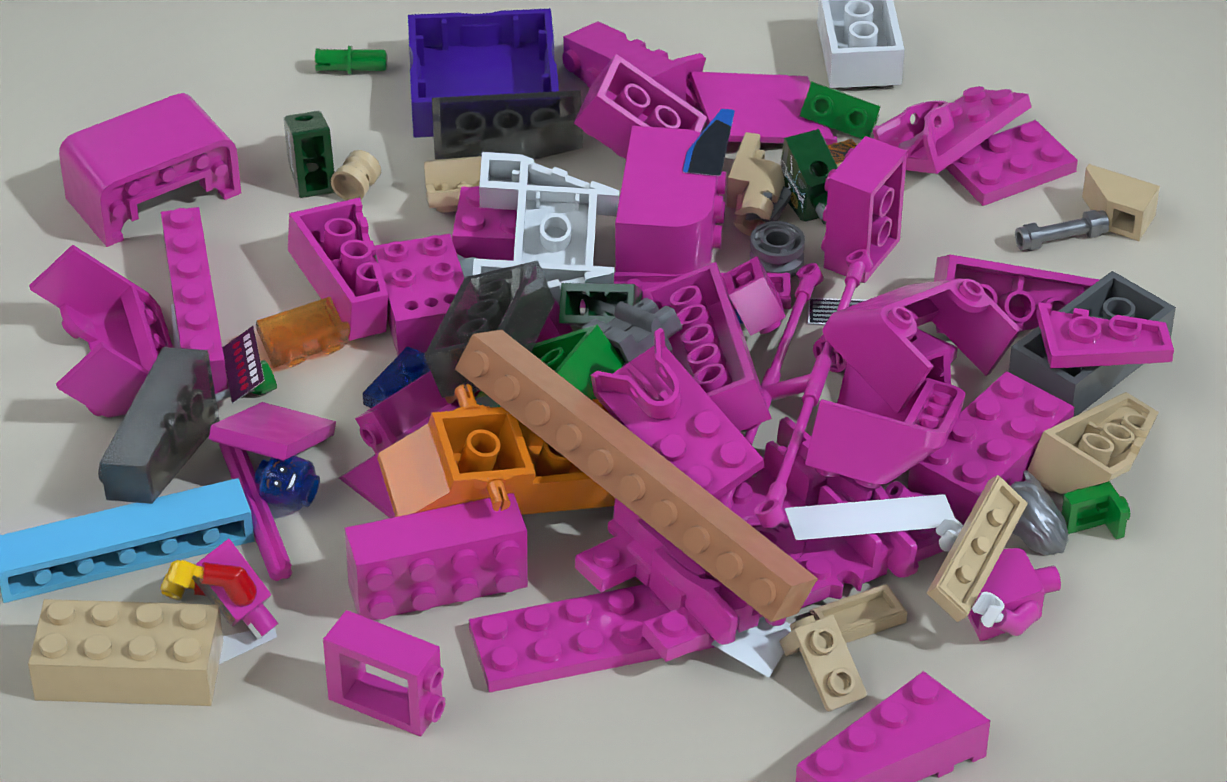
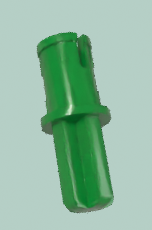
(350, 59)

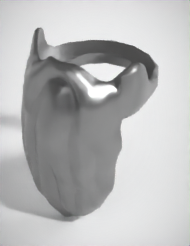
(1041, 522)

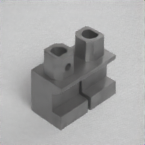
(635, 326)

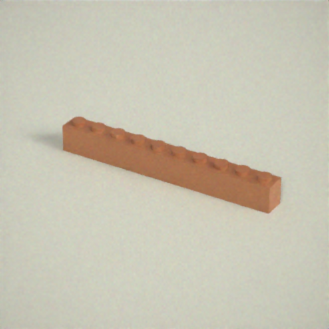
(637, 475)

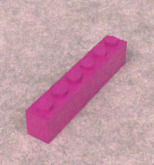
(193, 288)

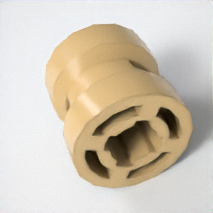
(356, 175)

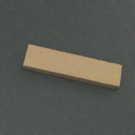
(977, 548)

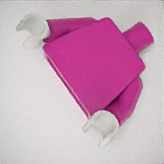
(1012, 593)

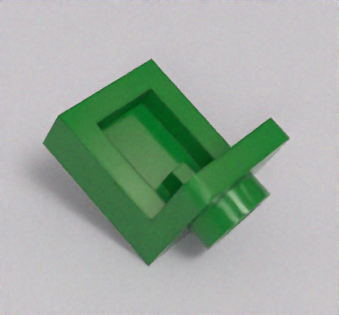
(1096, 507)

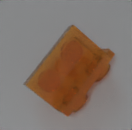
(303, 332)

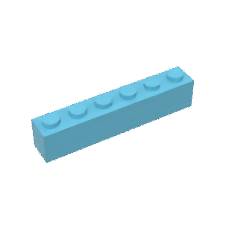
(123, 539)

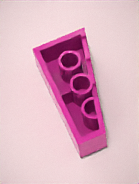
(593, 47)
(340, 263)

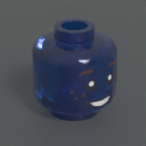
(288, 482)

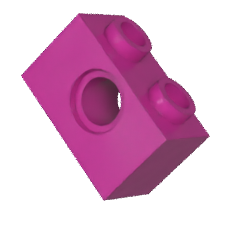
(754, 297)

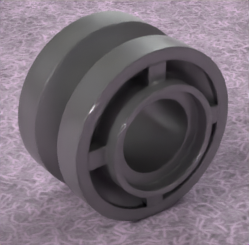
(778, 247)

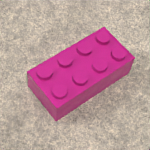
(989, 439)
(436, 558)

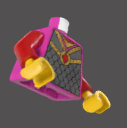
(226, 582)

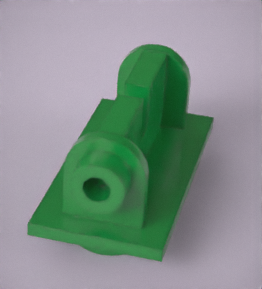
(840, 111)

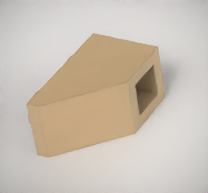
(1126, 200)

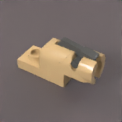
(755, 186)

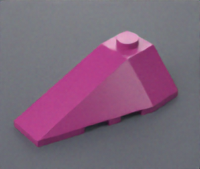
(1014, 287)

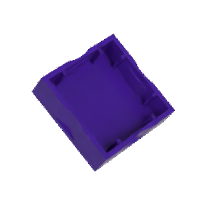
(478, 57)

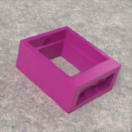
(363, 641)

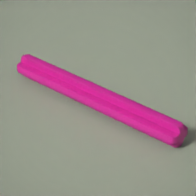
(264, 526)

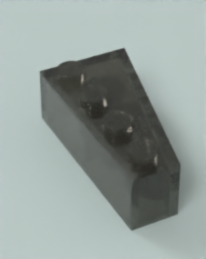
(507, 123)
(161, 427)

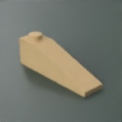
(1093, 445)

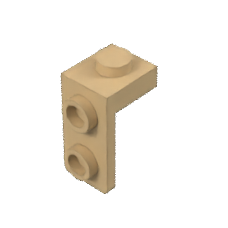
(826, 660)

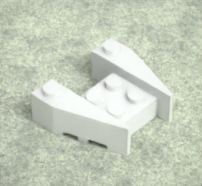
(552, 218)

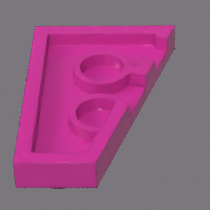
(1094, 341)

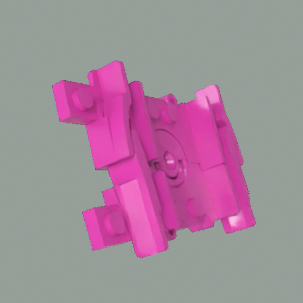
(705, 605)

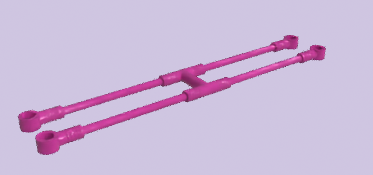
(770, 510)

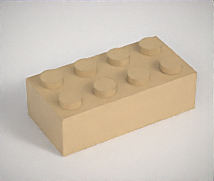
(126, 652)

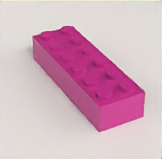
(713, 344)

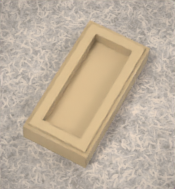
(864, 613)

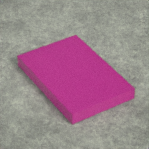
(272, 430)

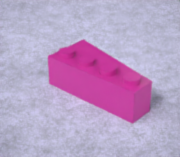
(902, 739)

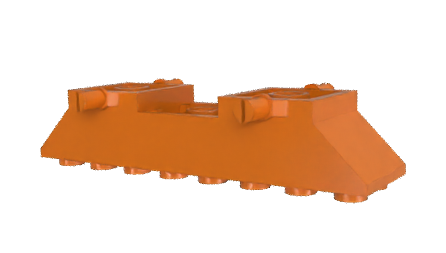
(480, 456)

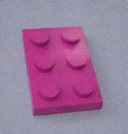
(1012, 163)

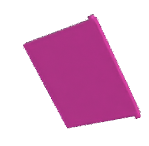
(761, 104)

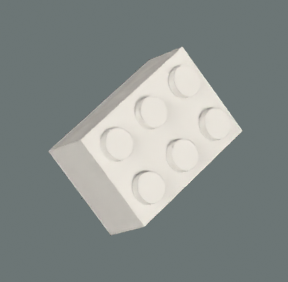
(861, 43)

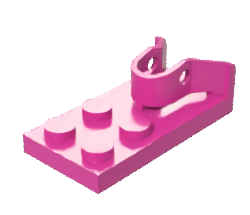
(950, 130)
(677, 419)

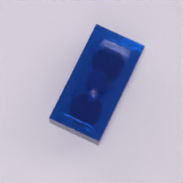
(399, 373)

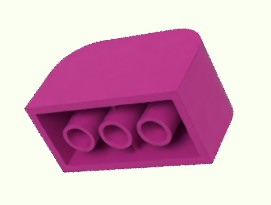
(666, 215)

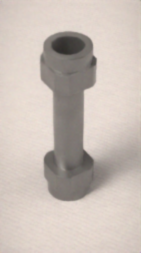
(1092, 224)

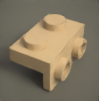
(445, 180)

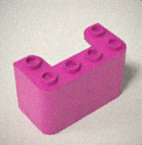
(142, 157)

